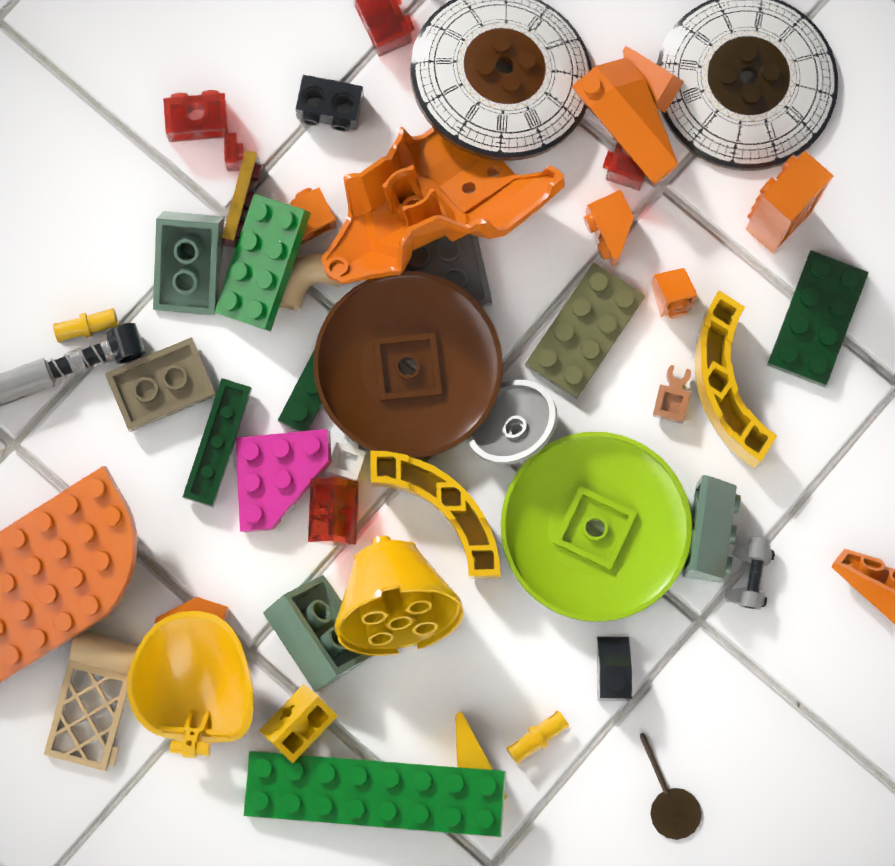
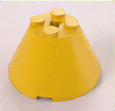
(395, 601)

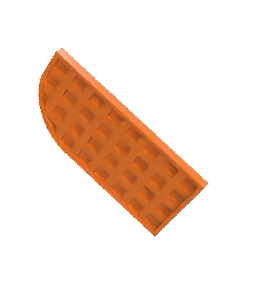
(63, 569)

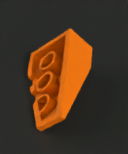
(625, 107)
(869, 578)

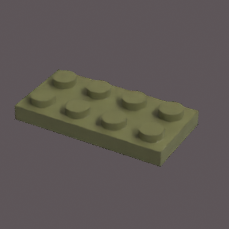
(585, 330)

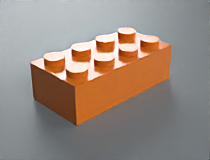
(788, 200)

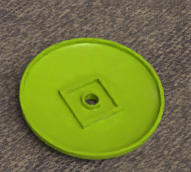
(605, 481)

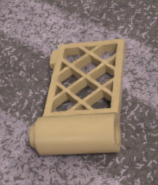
(100, 657)

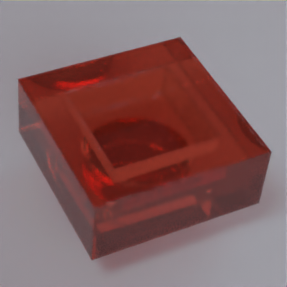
(233, 151)

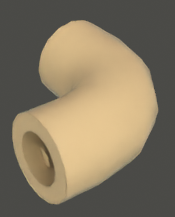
(305, 273)

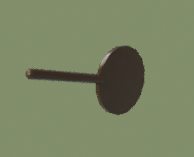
(675, 810)

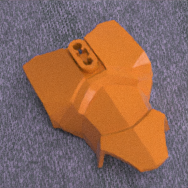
(423, 196)

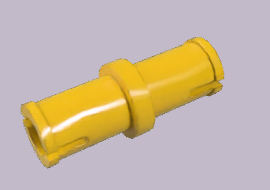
(85, 325)
(537, 737)

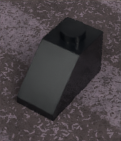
(614, 669)

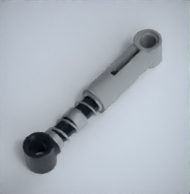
(121, 344)

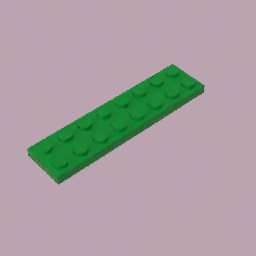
(375, 794)

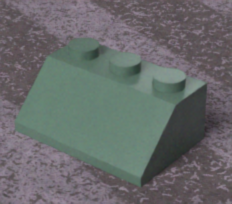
(712, 529)
(306, 627)

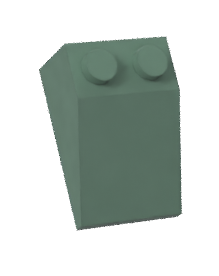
(187, 262)

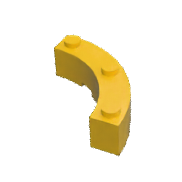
(718, 386)
(449, 498)

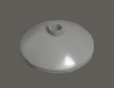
(518, 407)

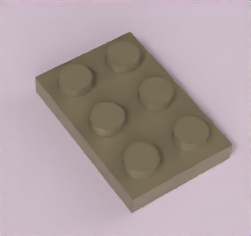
(160, 384)

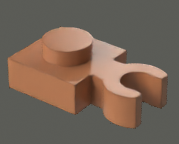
(672, 400)

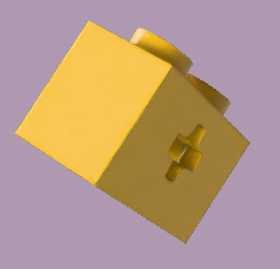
(298, 723)

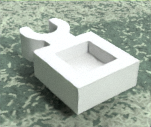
(346, 460)

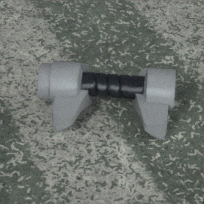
(757, 555)

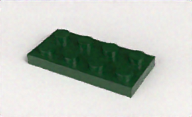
(817, 318)

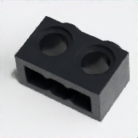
(332, 95)

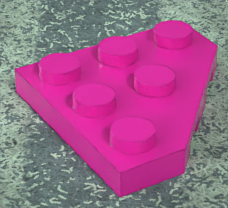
(277, 473)

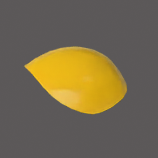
(191, 683)

